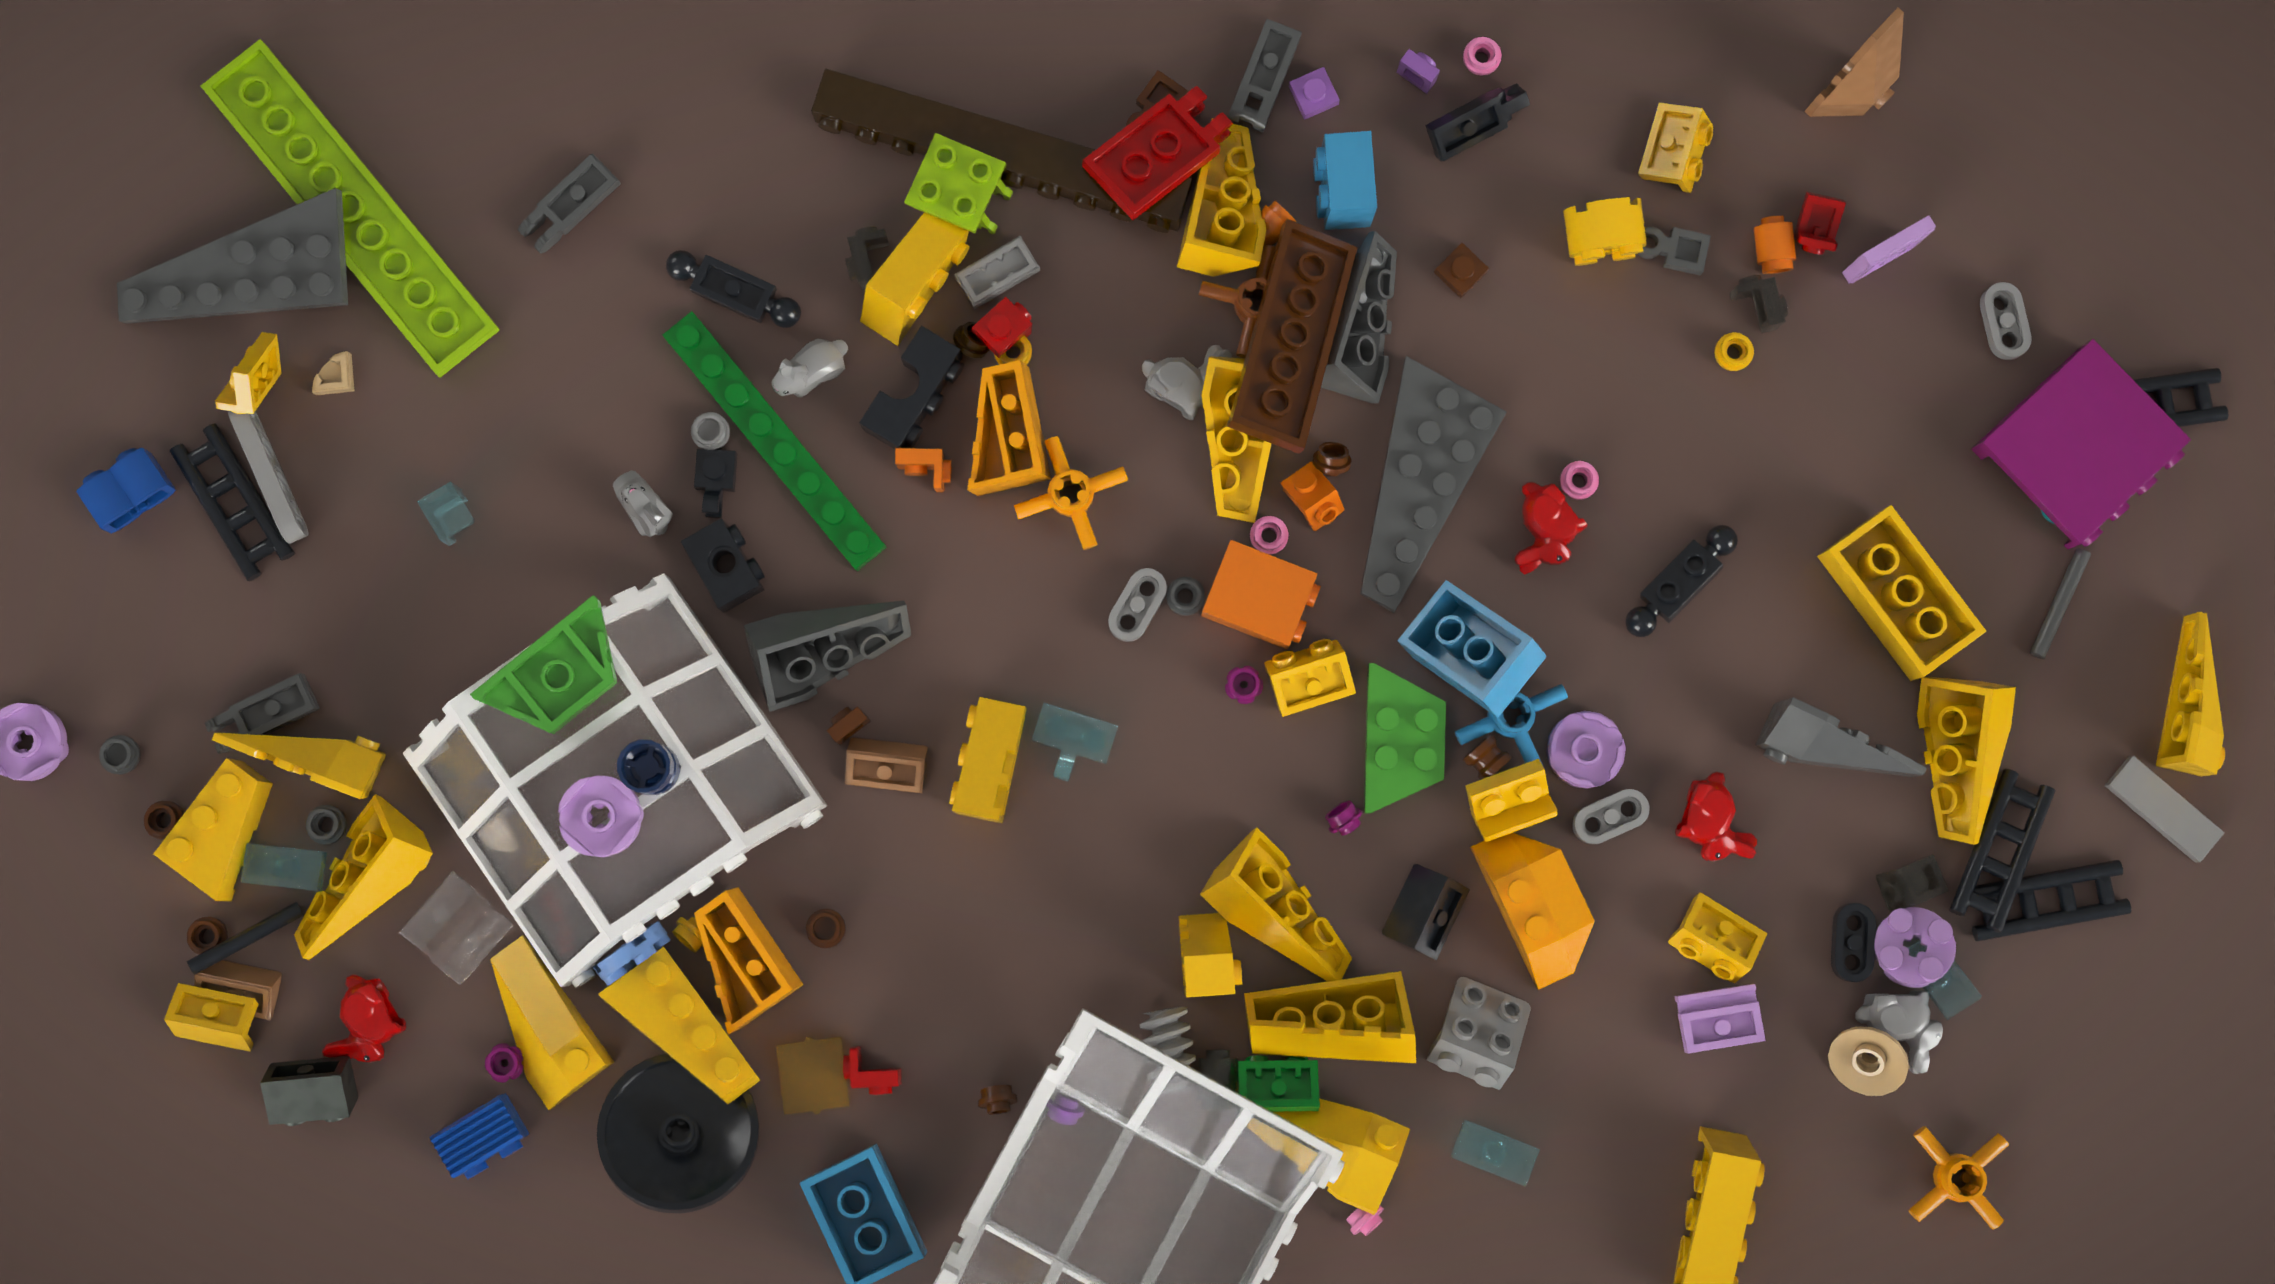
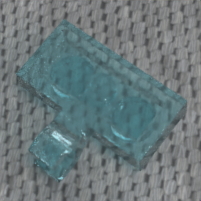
(1074, 736)

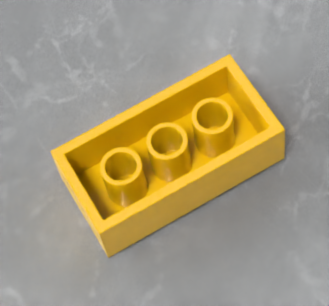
(1901, 593)

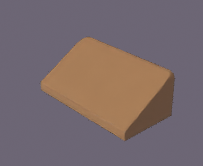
(886, 765)
(243, 981)

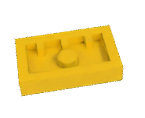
(1676, 145)
(252, 376)
(1310, 676)
(1511, 800)
(1718, 939)

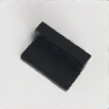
(1425, 911)

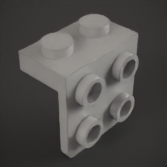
(1480, 1033)

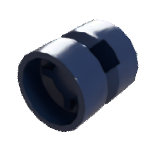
(648, 767)

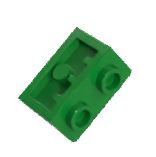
(1280, 1083)

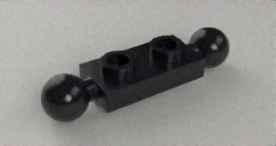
(733, 288)
(1681, 581)

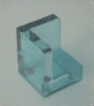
(447, 512)

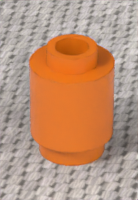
(1775, 245)

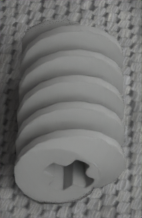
(1167, 1033)

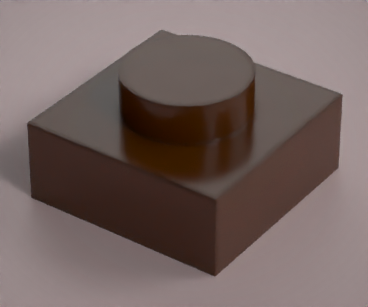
(1461, 270)
(847, 723)

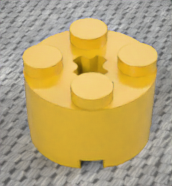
(1605, 229)

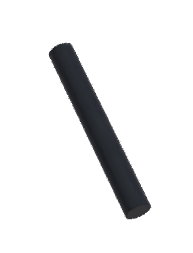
(245, 938)

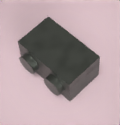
(309, 1090)

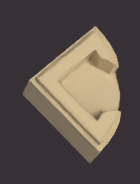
(335, 375)

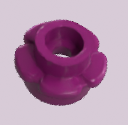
(1247, 694)
(1344, 818)
(497, 1070)

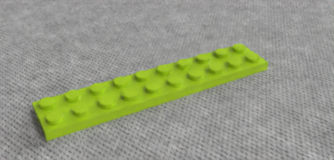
(380, 239)

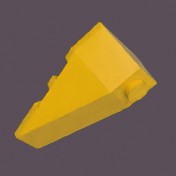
(1263, 900)

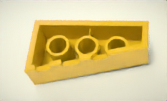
(1721, 1209)

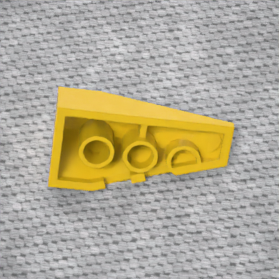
(1225, 215)
(1235, 457)
(2193, 720)
(1965, 743)
(330, 762)
(376, 866)
(546, 1026)
(1368, 1145)

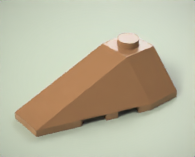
(1867, 75)

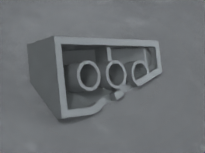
(1357, 352)
(808, 648)
(1811, 736)

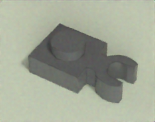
(1682, 250)

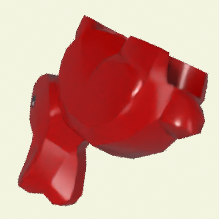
(1551, 524)
(1708, 821)
(368, 1018)

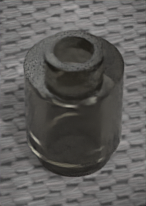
(1220, 1067)

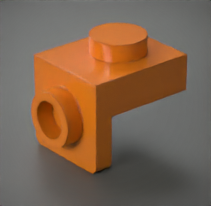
(1313, 496)

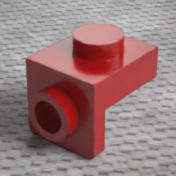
(1819, 223)
(1003, 326)
(876, 1080)

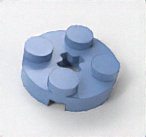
(632, 953)

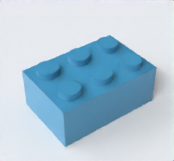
(1472, 648)
(863, 1217)

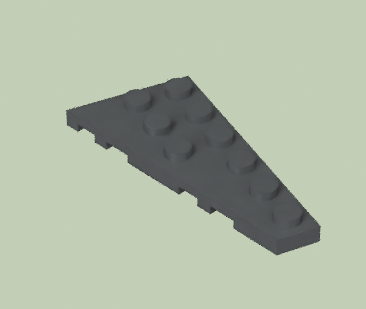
(266, 267)
(1428, 461)

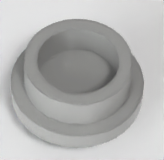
(710, 431)

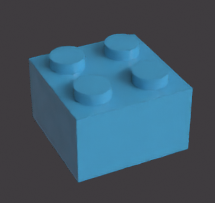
(1347, 180)

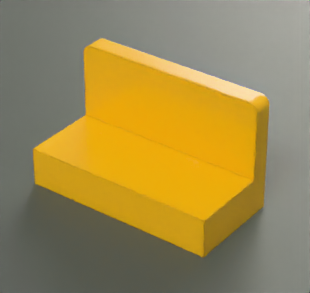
(211, 1016)

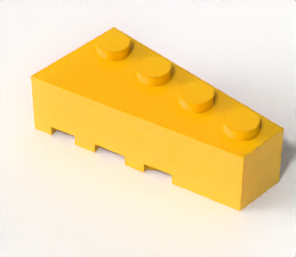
(675, 1018)
(1335, 1020)

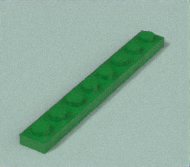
(774, 441)

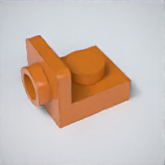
(918, 462)

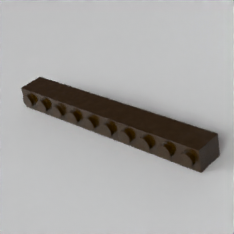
(1031, 157)

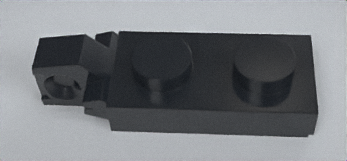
(1475, 121)

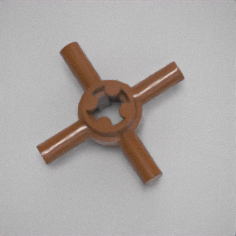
(1239, 297)

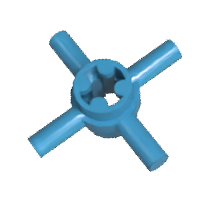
(1523, 722)

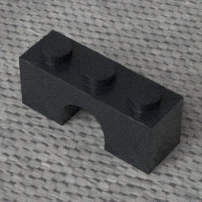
(899, 420)

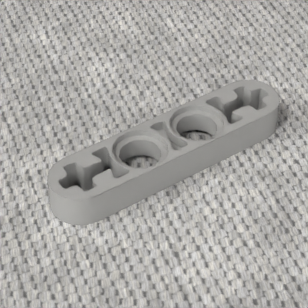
(269, 476)

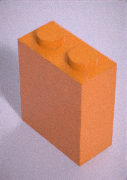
(1261, 595)

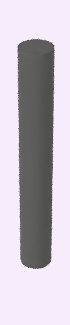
(2060, 603)

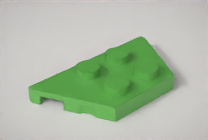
(556, 673)
(1401, 739)

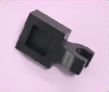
(714, 474)

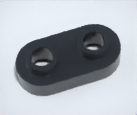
(1853, 942)

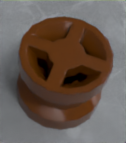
(1487, 757)

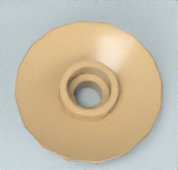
(1863, 1072)

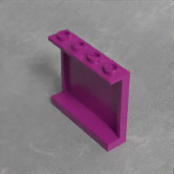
(2084, 443)

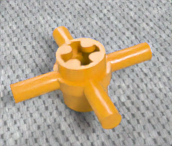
(1063, 478)
(1973, 1177)

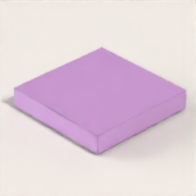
(1889, 250)

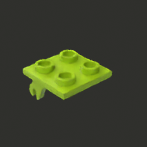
(957, 184)

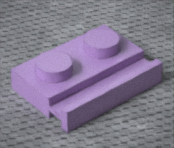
(1719, 1018)

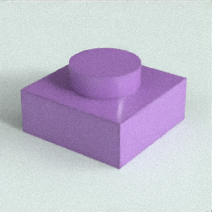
(1418, 70)
(1314, 93)

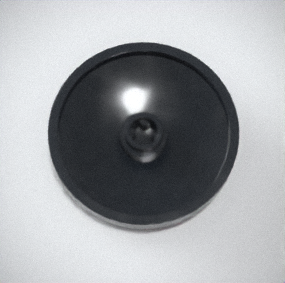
(674, 1139)

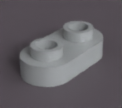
(2010, 321)
(1136, 605)
(1609, 816)

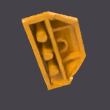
(1537, 903)

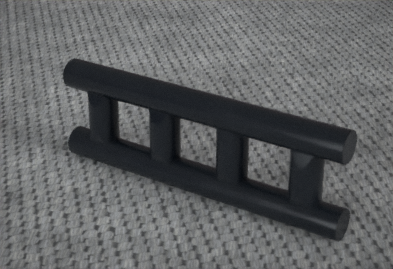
(2200, 382)
(208, 497)
(1979, 858)
(2069, 912)

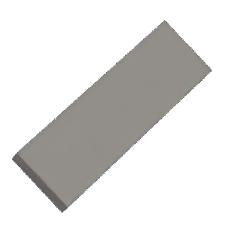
(2164, 809)

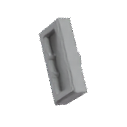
(997, 272)

